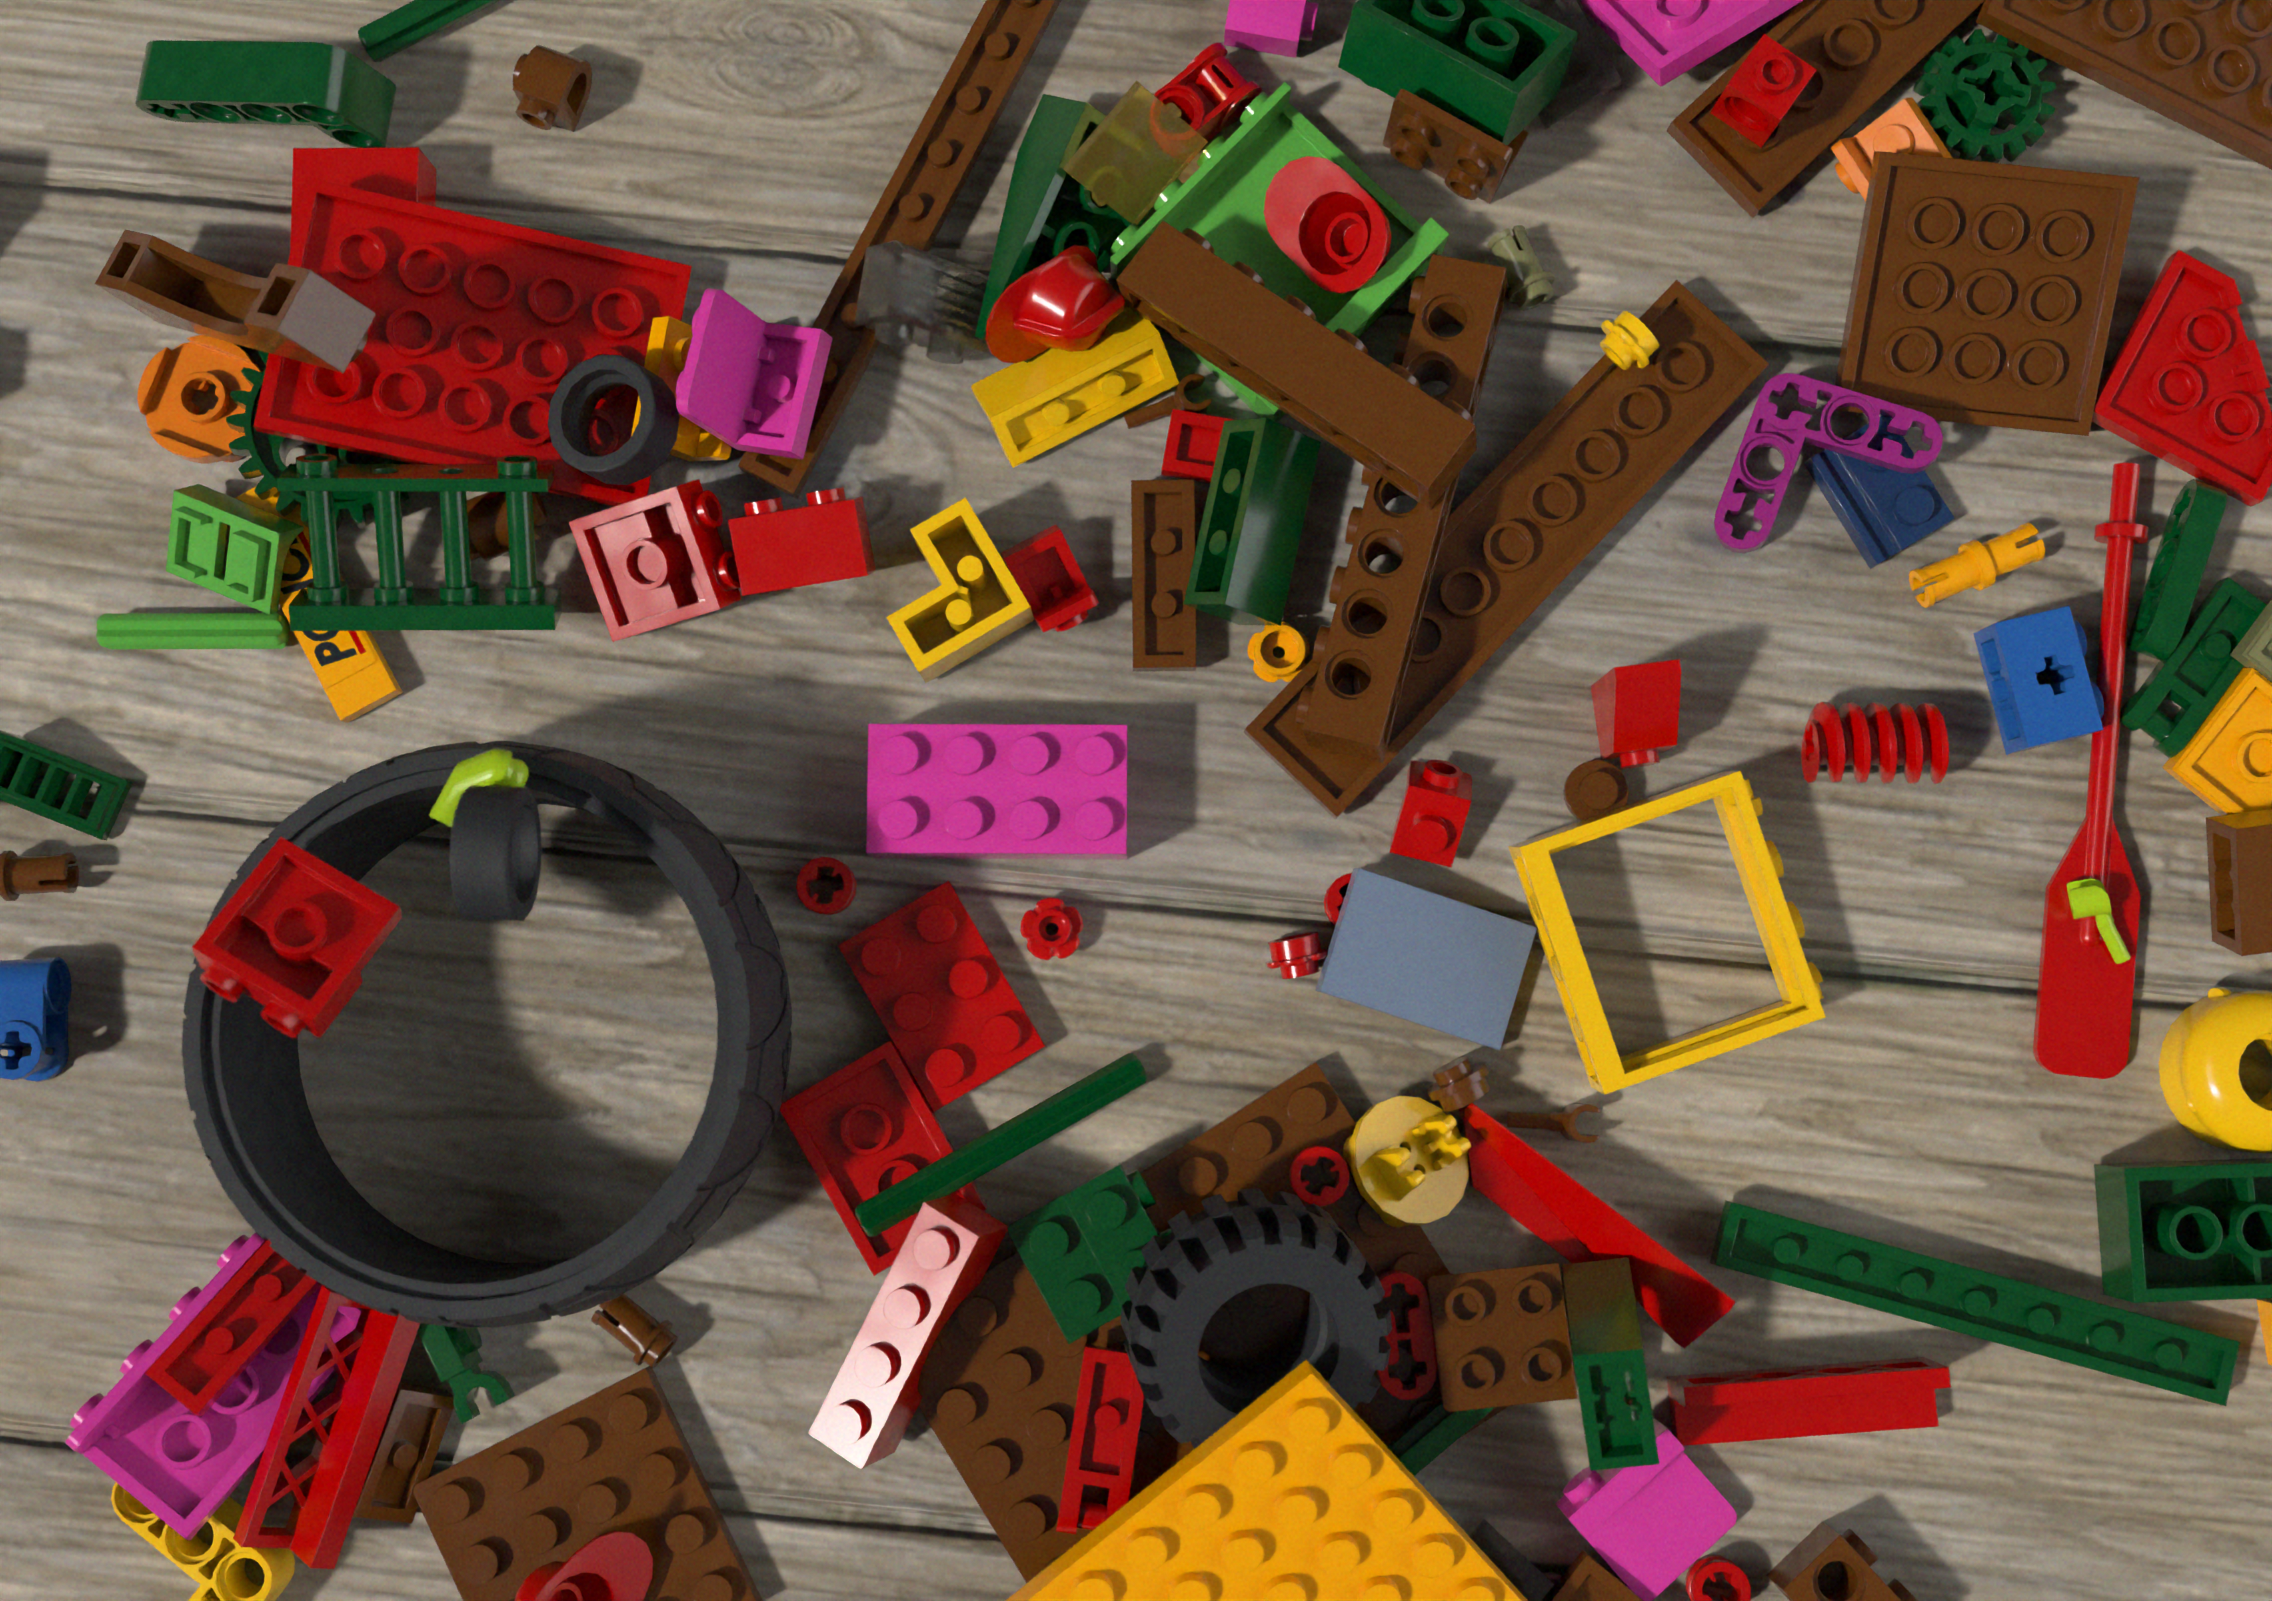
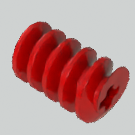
(1875, 738)

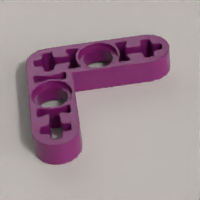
(1789, 438)

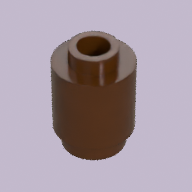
(489, 524)

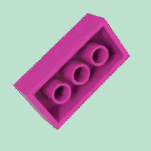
(997, 791)

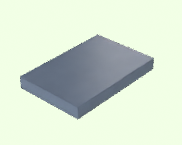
(1426, 958)

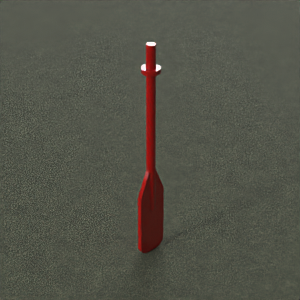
(2081, 990)

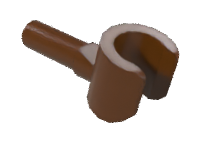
(1176, 401)
(1555, 1121)

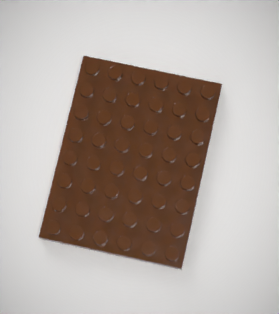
(1008, 1381)

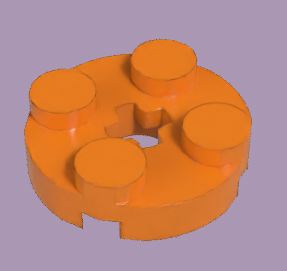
(167, 397)

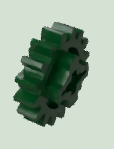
(1995, 95)

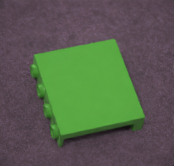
(1227, 209)

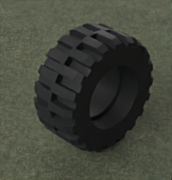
(1223, 1254)

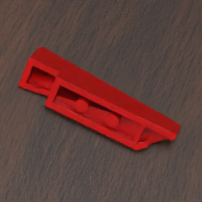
(1586, 1227)

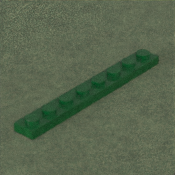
(1975, 1303)

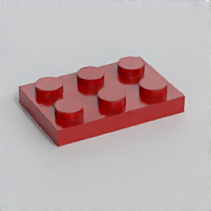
(941, 996)
(865, 1135)

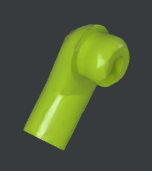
(485, 769)

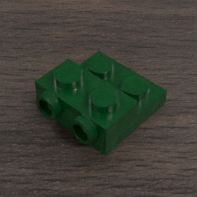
(1086, 1246)

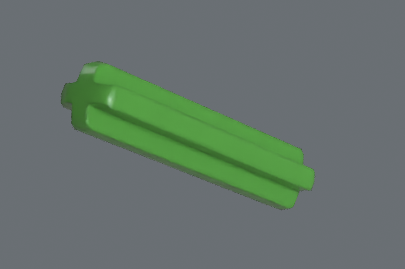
(192, 631)

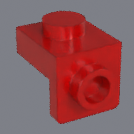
(1050, 580)
(1432, 812)

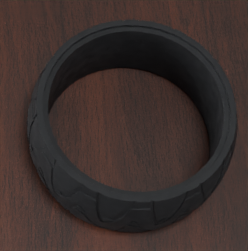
(289, 1190)

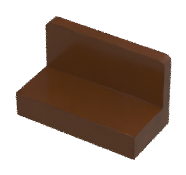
(405, 1452)

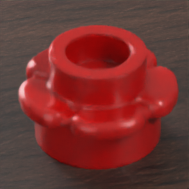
(1069, 926)
(1296, 954)

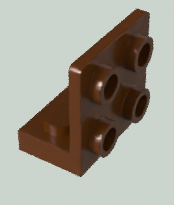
(1448, 147)
(1501, 1337)

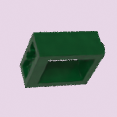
(1609, 1364)

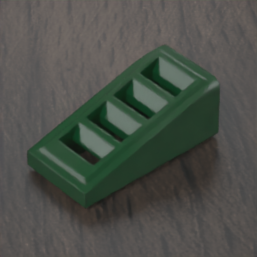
(20, 766)

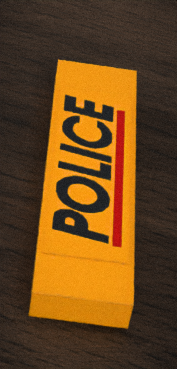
(344, 661)

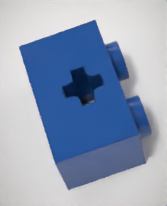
(2035, 713)

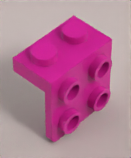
(751, 377)
(1649, 1517)

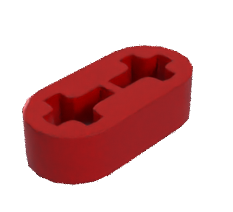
(1419, 1336)

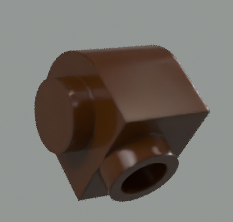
(551, 88)

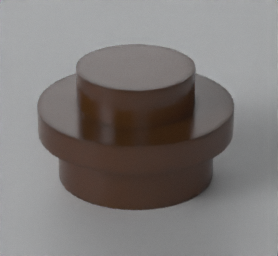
(1595, 789)
(1459, 1084)

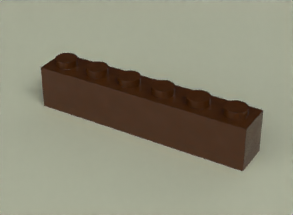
(1298, 363)

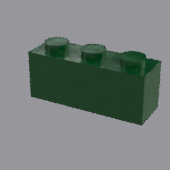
(1252, 522)

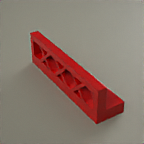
(1805, 1400)
(344, 1440)

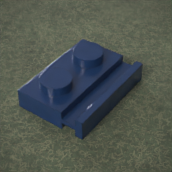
(1876, 504)

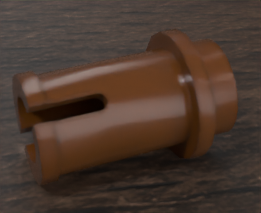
(37, 874)
(636, 1330)

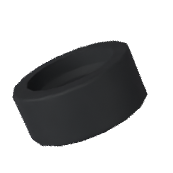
(577, 399)
(495, 853)

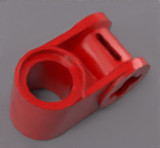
(1210, 92)

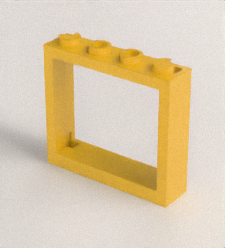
(1775, 919)

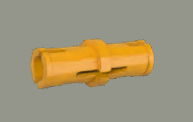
(1976, 565)

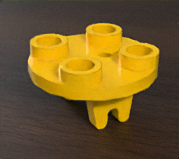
(1387, 1171)

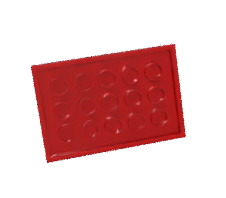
(465, 335)

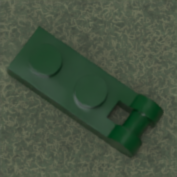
(2196, 670)

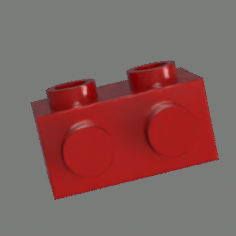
(802, 543)

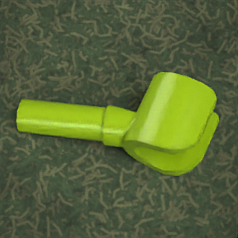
(2090, 899)

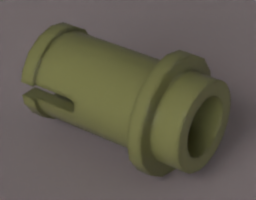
(1527, 280)

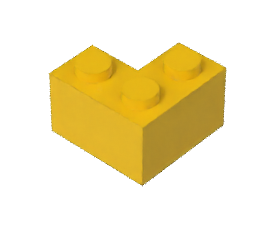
(975, 596)

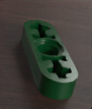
(2177, 570)

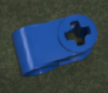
(34, 1015)

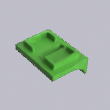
(254, 552)

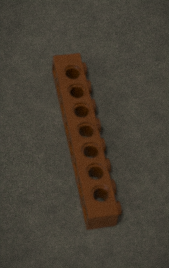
(1362, 723)

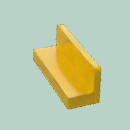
(1071, 392)

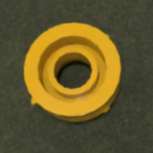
(2202, 1069)

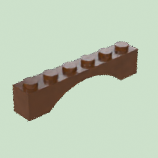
(284, 315)

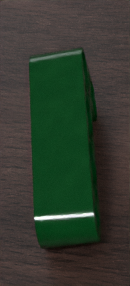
(268, 86)

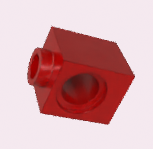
(1762, 90)

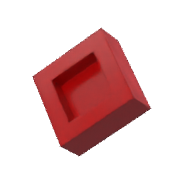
(1192, 445)

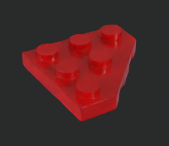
(2193, 383)

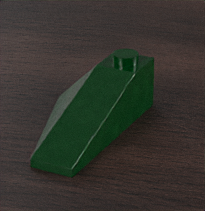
(1046, 205)

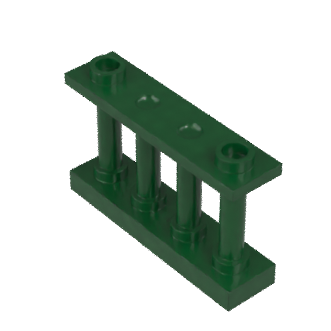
(394, 601)

